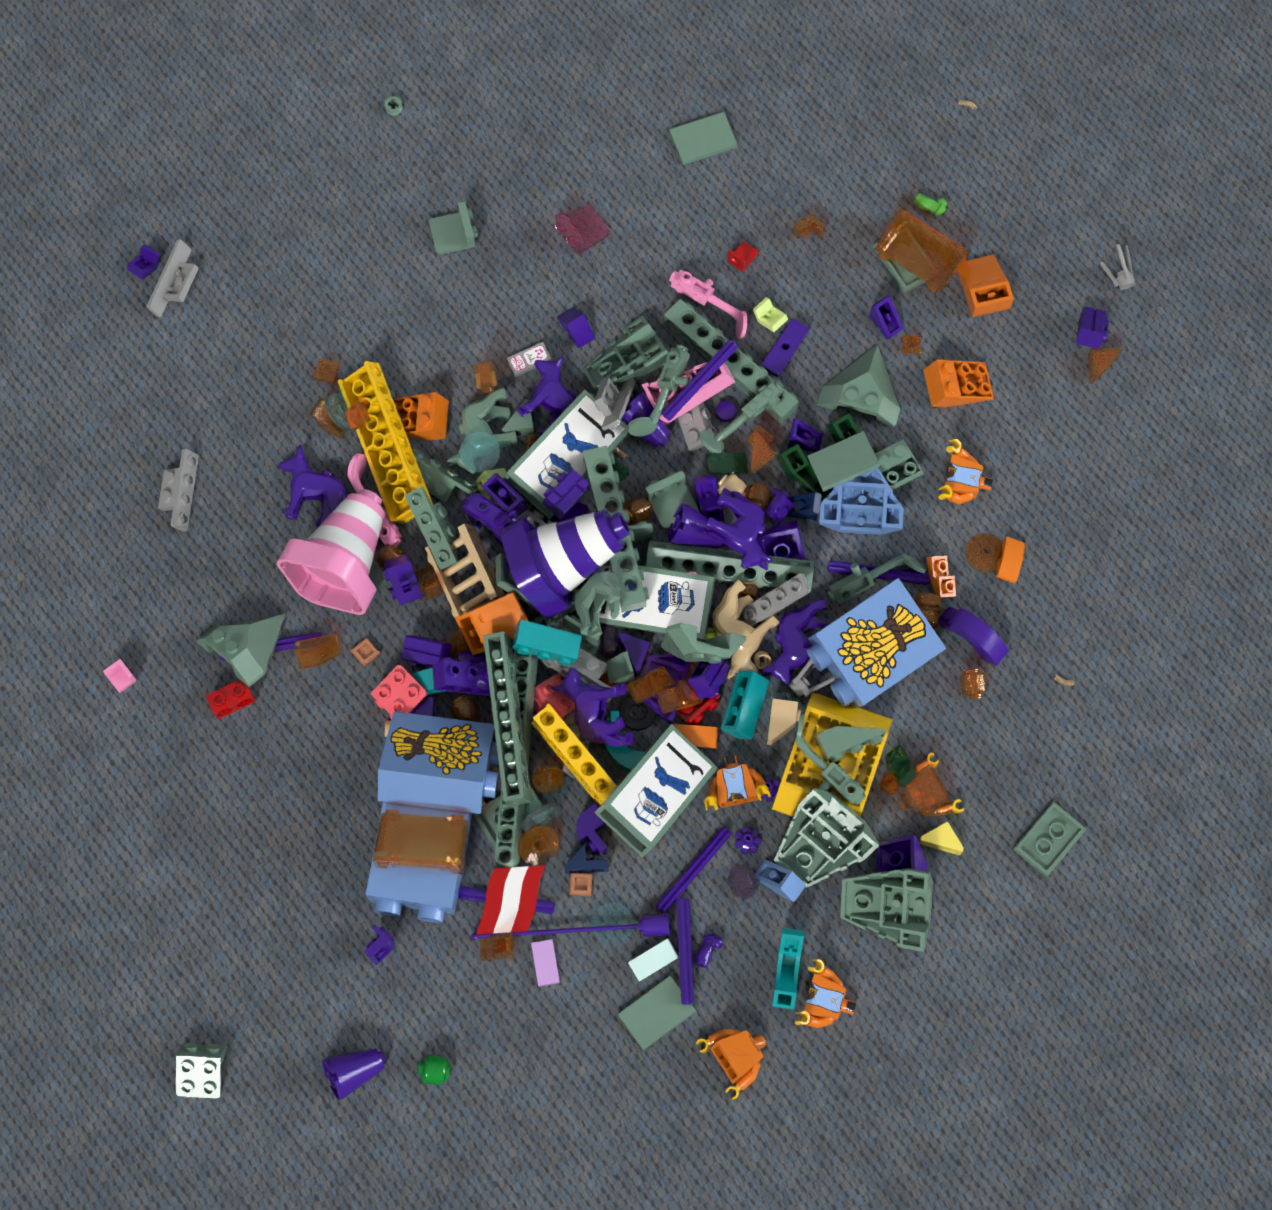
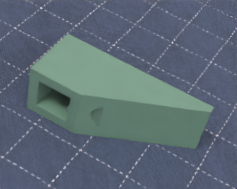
(842, 740)

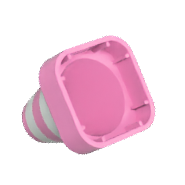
(338, 556)

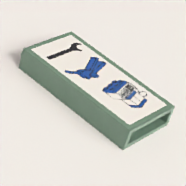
(562, 449)
(672, 600)
(656, 790)

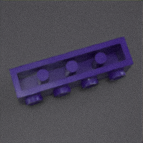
(461, 676)

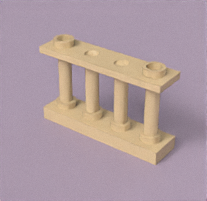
(484, 572)

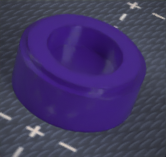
(726, 411)

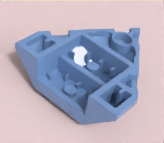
(862, 506)

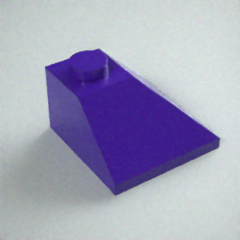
(782, 541)
(900, 854)

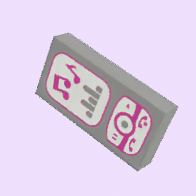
(524, 360)

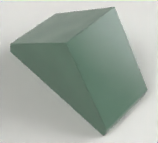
(519, 424)
(620, 669)

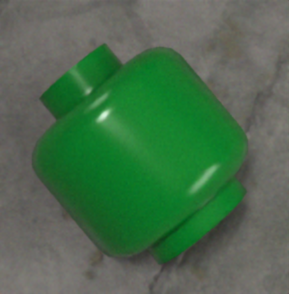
(433, 1069)

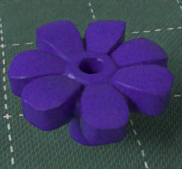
(772, 788)
(747, 845)

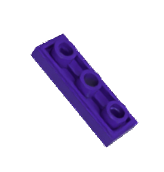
(790, 338)

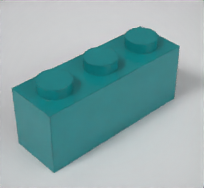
(546, 642)
(745, 705)

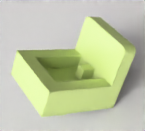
(769, 316)

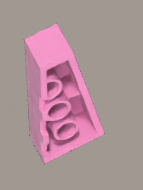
(717, 382)

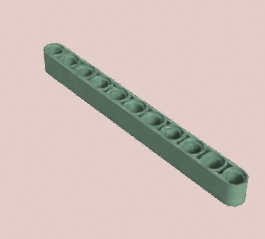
(514, 824)

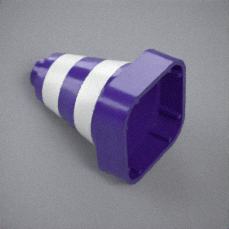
(560, 555)

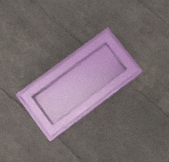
(545, 963)

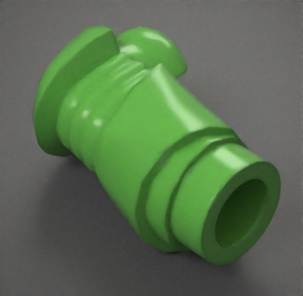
(928, 204)

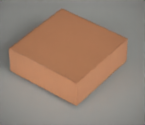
(365, 652)
(581, 884)

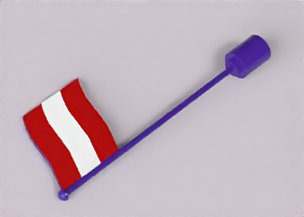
(513, 901)

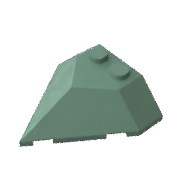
(863, 388)
(683, 643)
(245, 645)

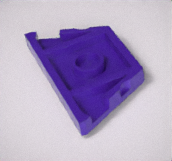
(677, 670)

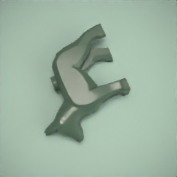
(478, 416)
(589, 599)

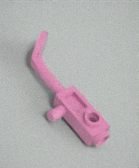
(703, 293)
(389, 531)

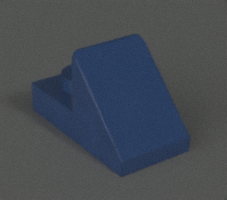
(806, 506)
(579, 864)

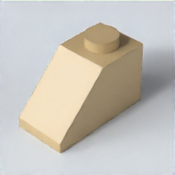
(782, 719)

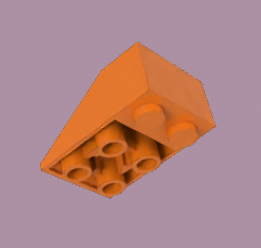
(985, 286)
(957, 383)
(423, 416)
(490, 618)

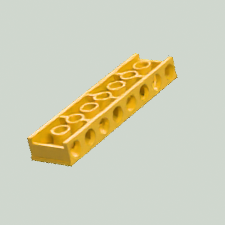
(384, 441)
(573, 754)

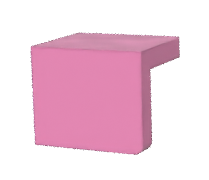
(119, 676)

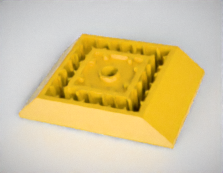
(803, 775)

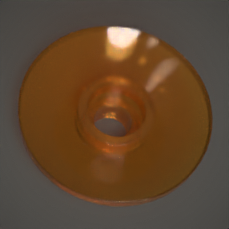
(977, 558)
(546, 847)

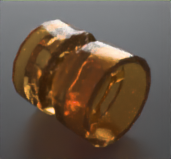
(929, 606)

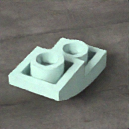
(653, 959)

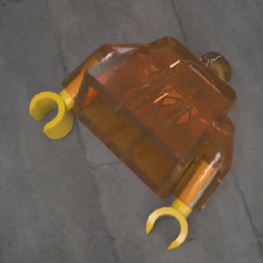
(927, 792)

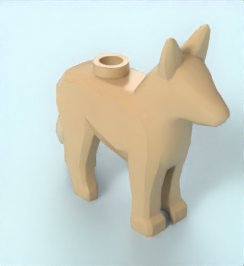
(726, 621)

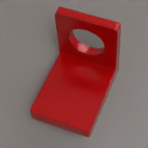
(742, 256)

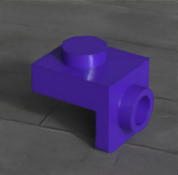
(144, 263)
(779, 506)

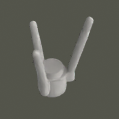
(1125, 278)
(800, 685)

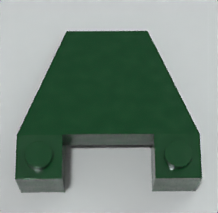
(799, 468)

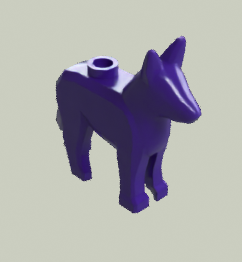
(549, 391)
(311, 486)
(492, 516)
(743, 532)
(794, 641)
(590, 710)

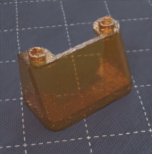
(921, 250)
(421, 841)

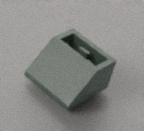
(898, 464)

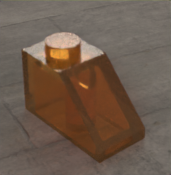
(485, 377)
(316, 650)

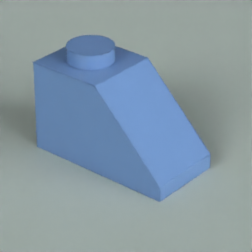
(780, 880)

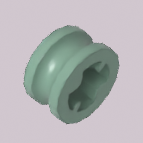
(397, 110)

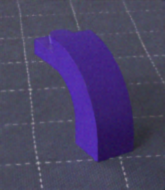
(976, 632)

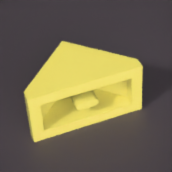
(943, 839)

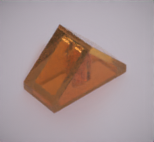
(1100, 360)
(761, 453)
(429, 582)
(497, 947)

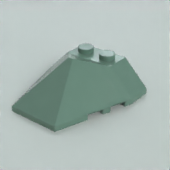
(629, 357)
(824, 838)
(890, 904)

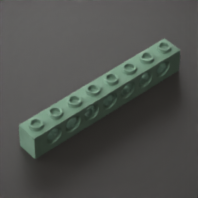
(704, 345)
(593, 460)
(720, 558)
(507, 719)

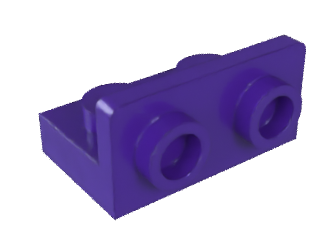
(379, 948)

